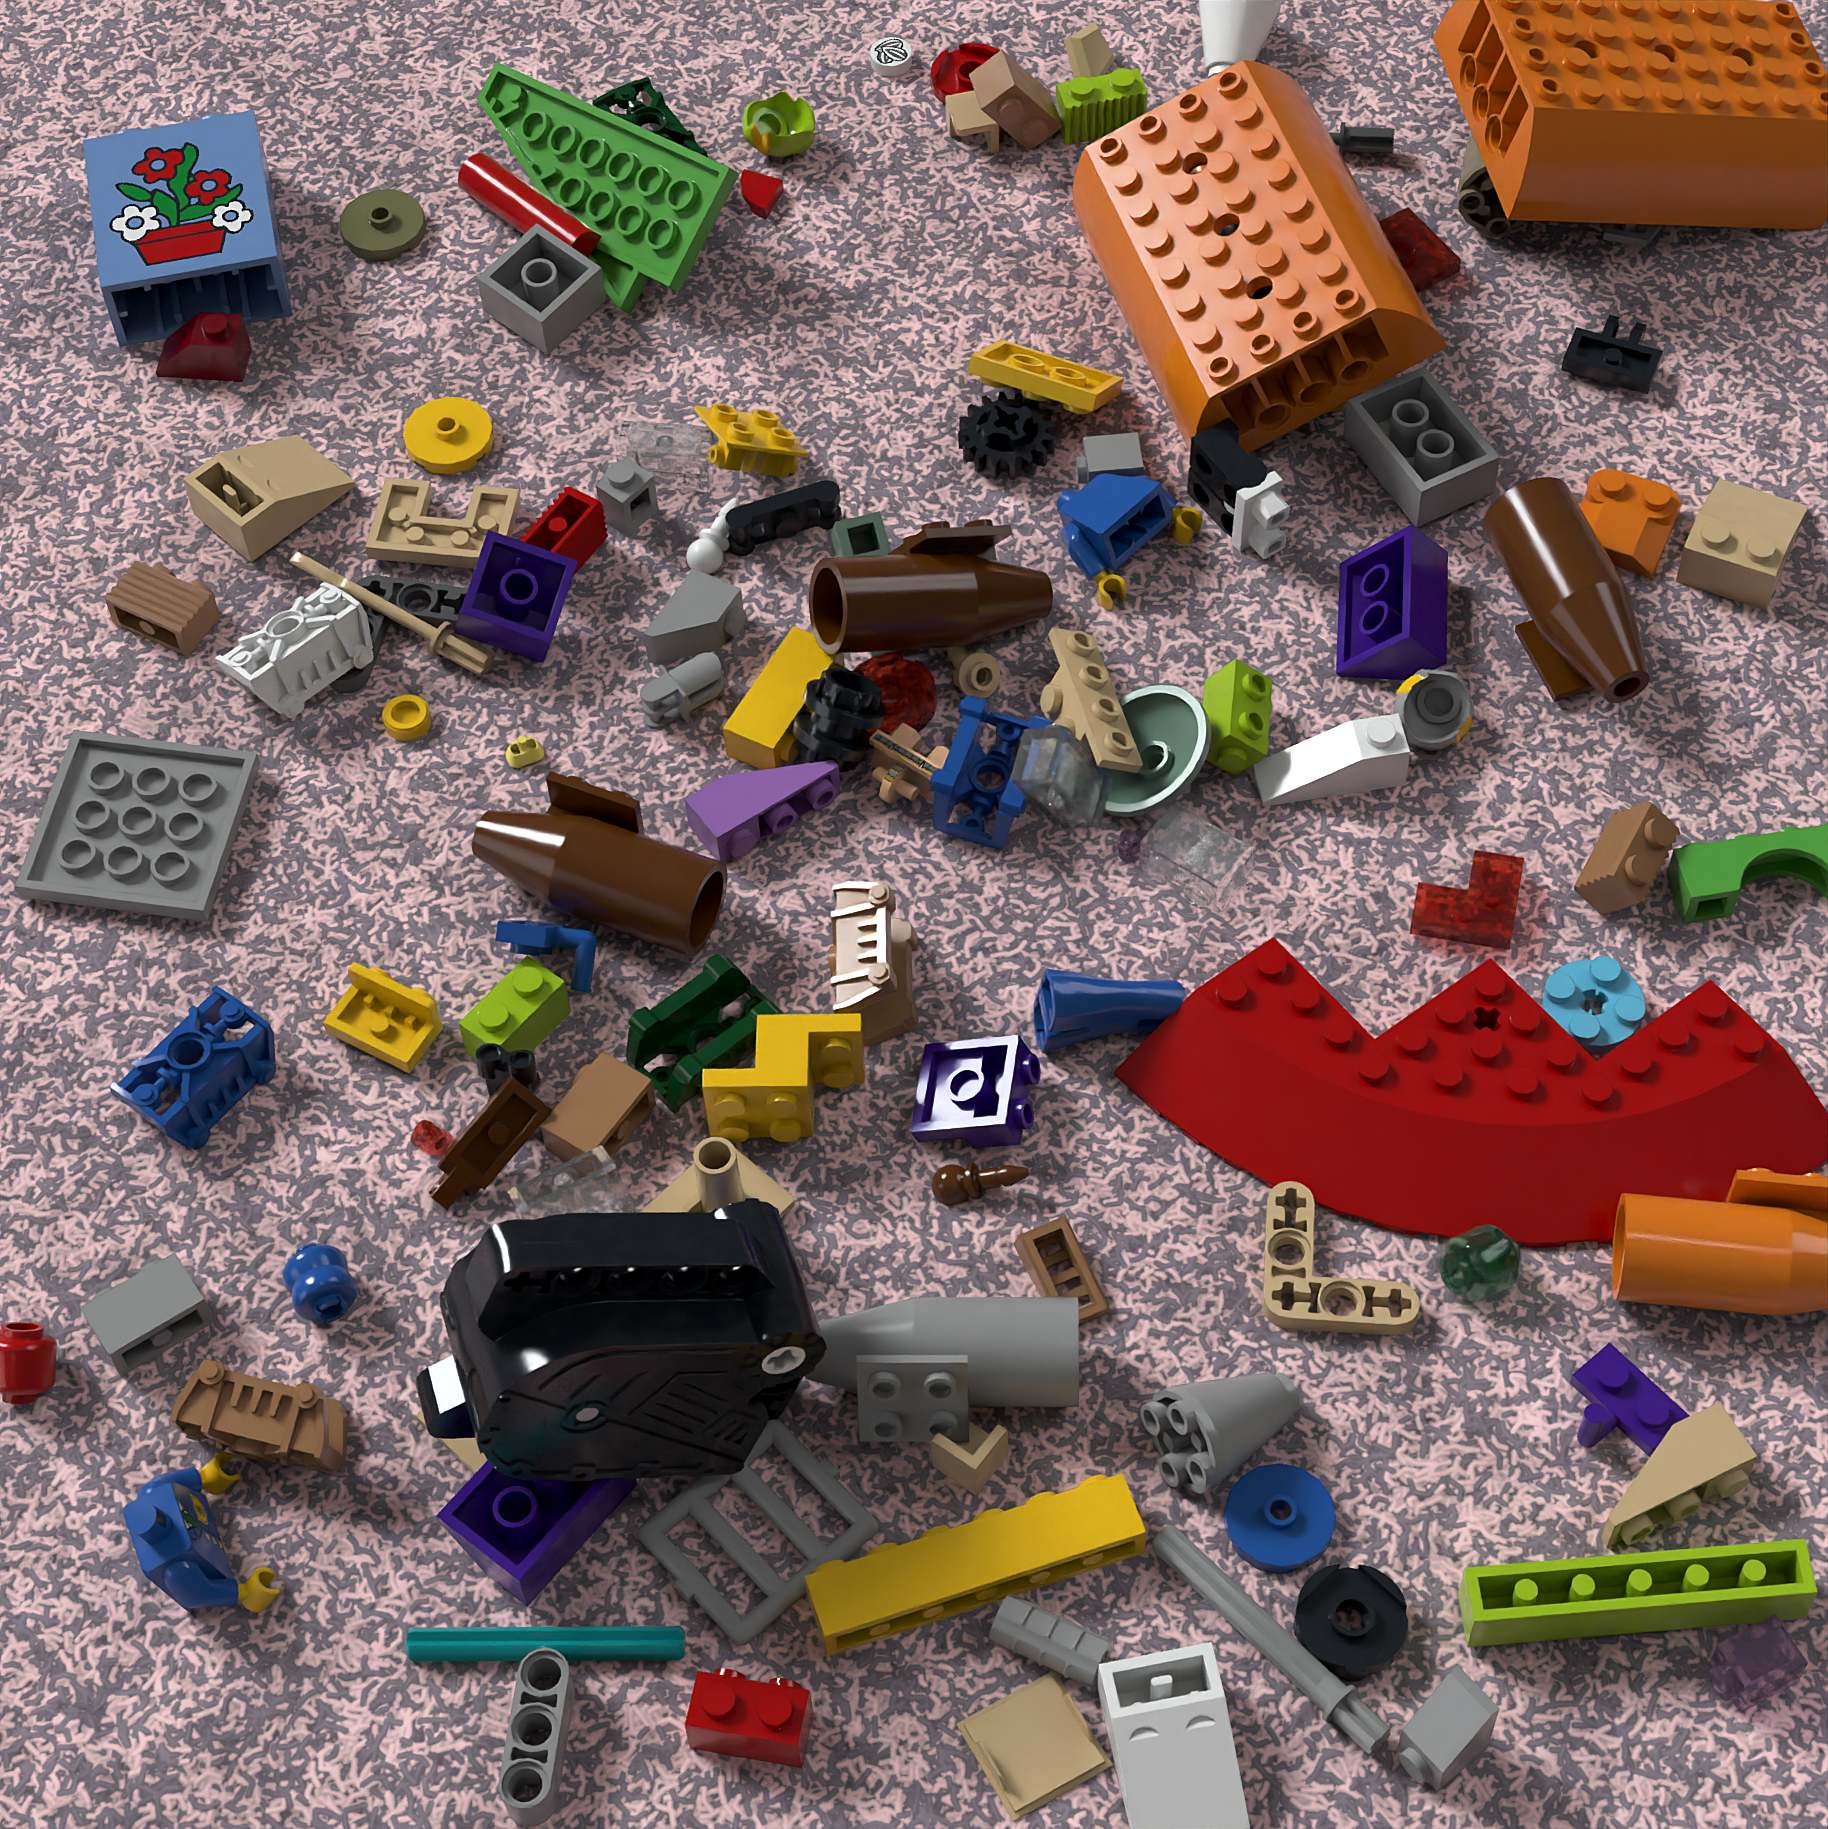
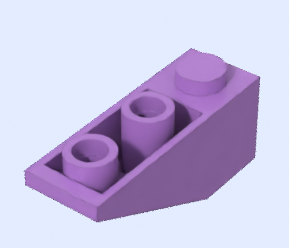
(754, 804)

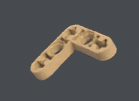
(1300, 1282)

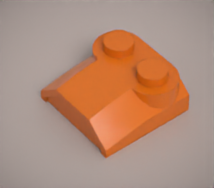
(1631, 518)

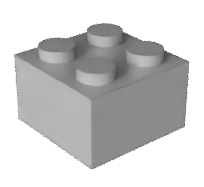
(542, 288)

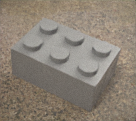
(1421, 446)

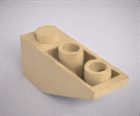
(1689, 1465)

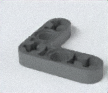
(401, 593)

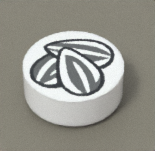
(891, 57)

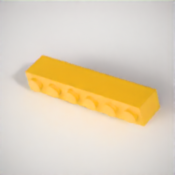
(974, 1562)

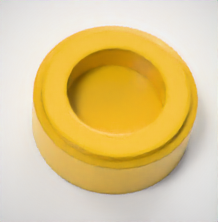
(406, 717)

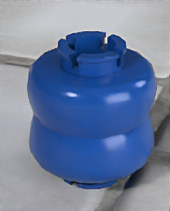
(319, 1283)

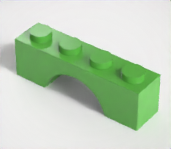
(1712, 874)

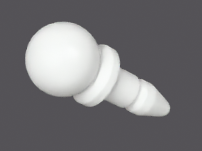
(707, 552)

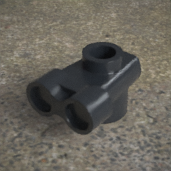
(498, 1065)

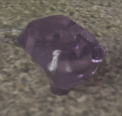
(1129, 844)

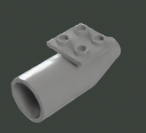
(937, 1356)

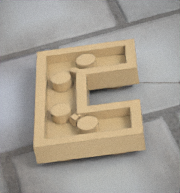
(406, 535)

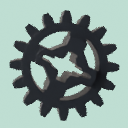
(1007, 435)

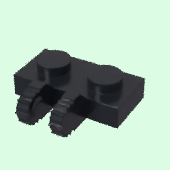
(1613, 359)

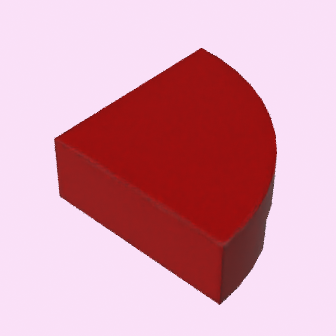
(760, 192)

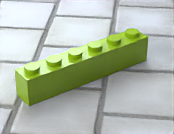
(1636, 1592)

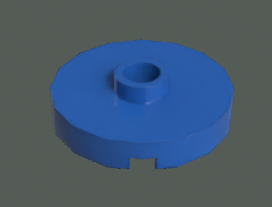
(1275, 1543)

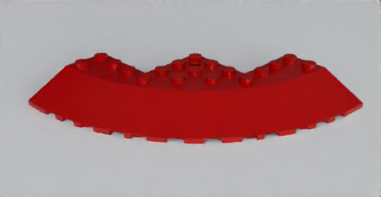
(1474, 1102)

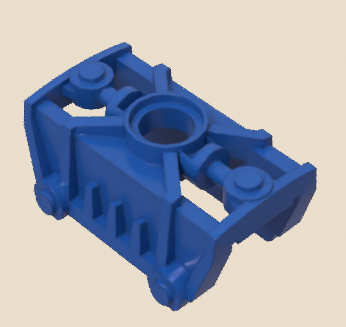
(967, 761)
(211, 1084)

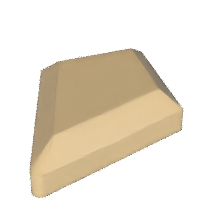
(1089, 52)

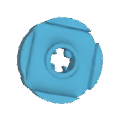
(1597, 980)

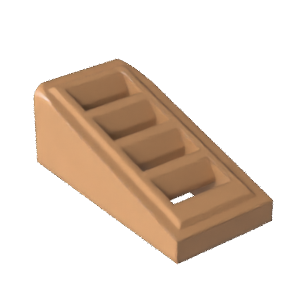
(1061, 1232)

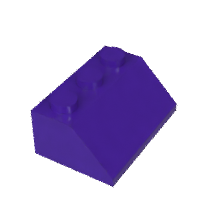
(1393, 608)
(528, 1528)

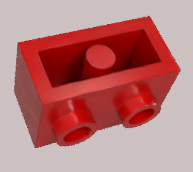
(749, 1717)

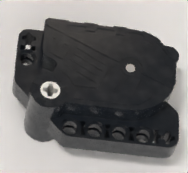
(622, 1343)

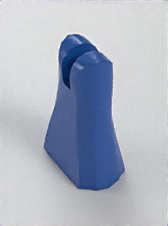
(1085, 1007)

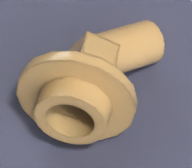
(975, 673)

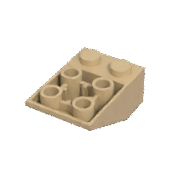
(264, 492)

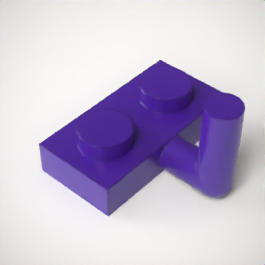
(1622, 1399)

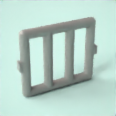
(780, 1594)

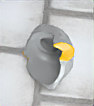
(1434, 709)

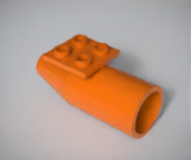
(1741, 1255)

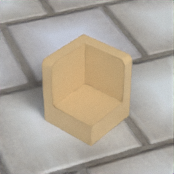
(967, 118)
(973, 1461)

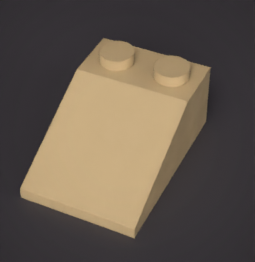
(1740, 543)

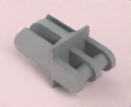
(682, 690)

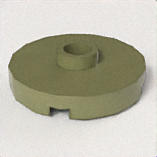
(382, 224)

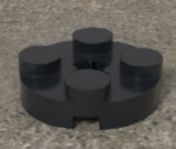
(1346, 1651)

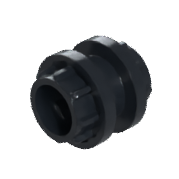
(842, 711)

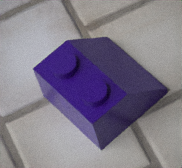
(515, 596)

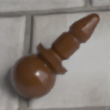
(955, 1184)

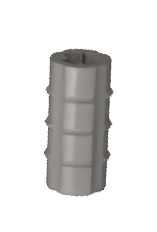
(1050, 1640)

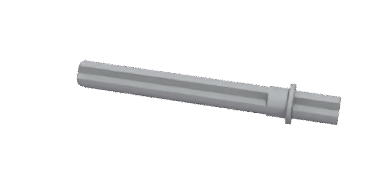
(1272, 1640)

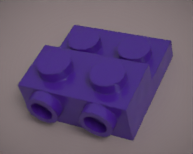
(976, 1091)

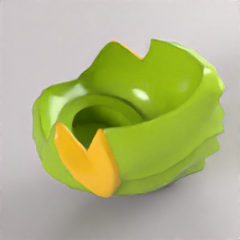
(779, 125)

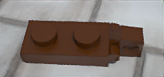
(489, 1142)

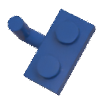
(539, 938)

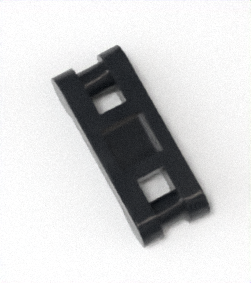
(783, 516)

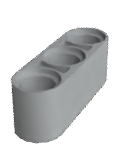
(533, 1711)

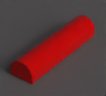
(521, 203)

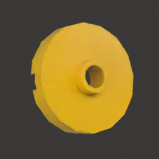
(448, 435)

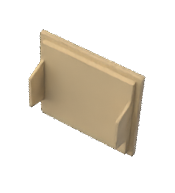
(1034, 1745)

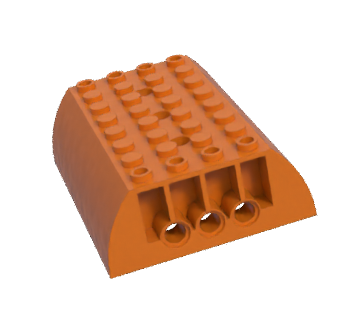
(1644, 110)
(1259, 158)

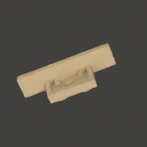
(1087, 703)

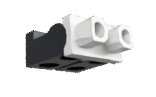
(1237, 490)

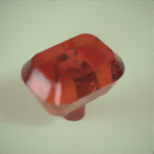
(430, 1137)

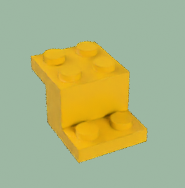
(779, 1091)

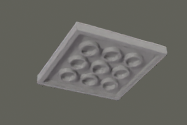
(138, 825)

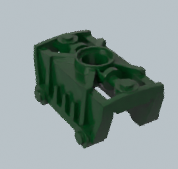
(651, 110)
(689, 1017)

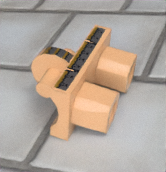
(901, 767)

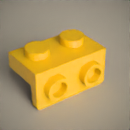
(385, 1018)

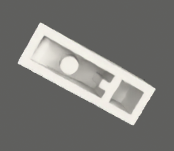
(1338, 762)

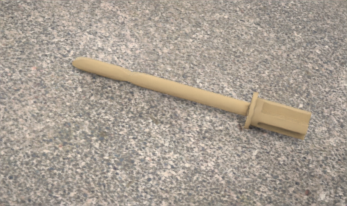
(443, 640)

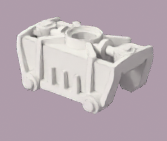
(301, 650)

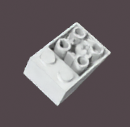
(1173, 1740)

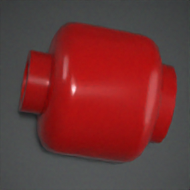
(26, 1361)

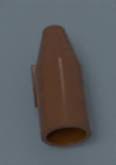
(925, 593)
(1579, 606)
(599, 866)

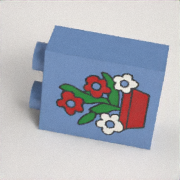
(185, 225)

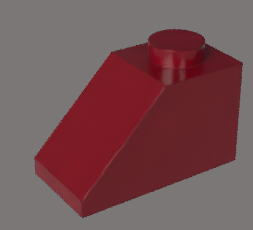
(207, 349)

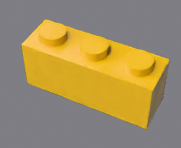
(763, 721)

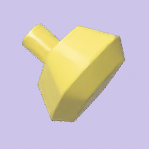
(524, 752)

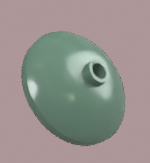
(1173, 745)

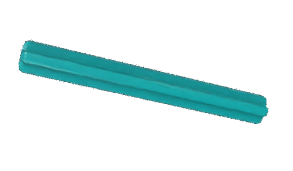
(574, 1643)

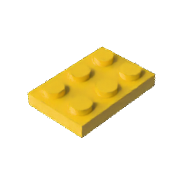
(1045, 376)

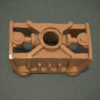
(872, 960)
(262, 1418)

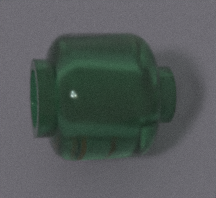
(1480, 1263)

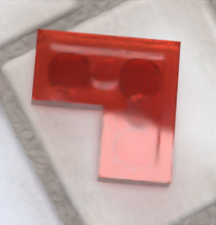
(1477, 915)

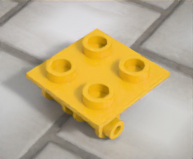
(751, 441)

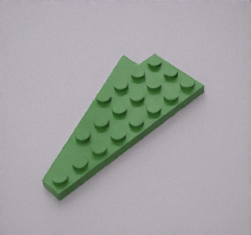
(617, 178)

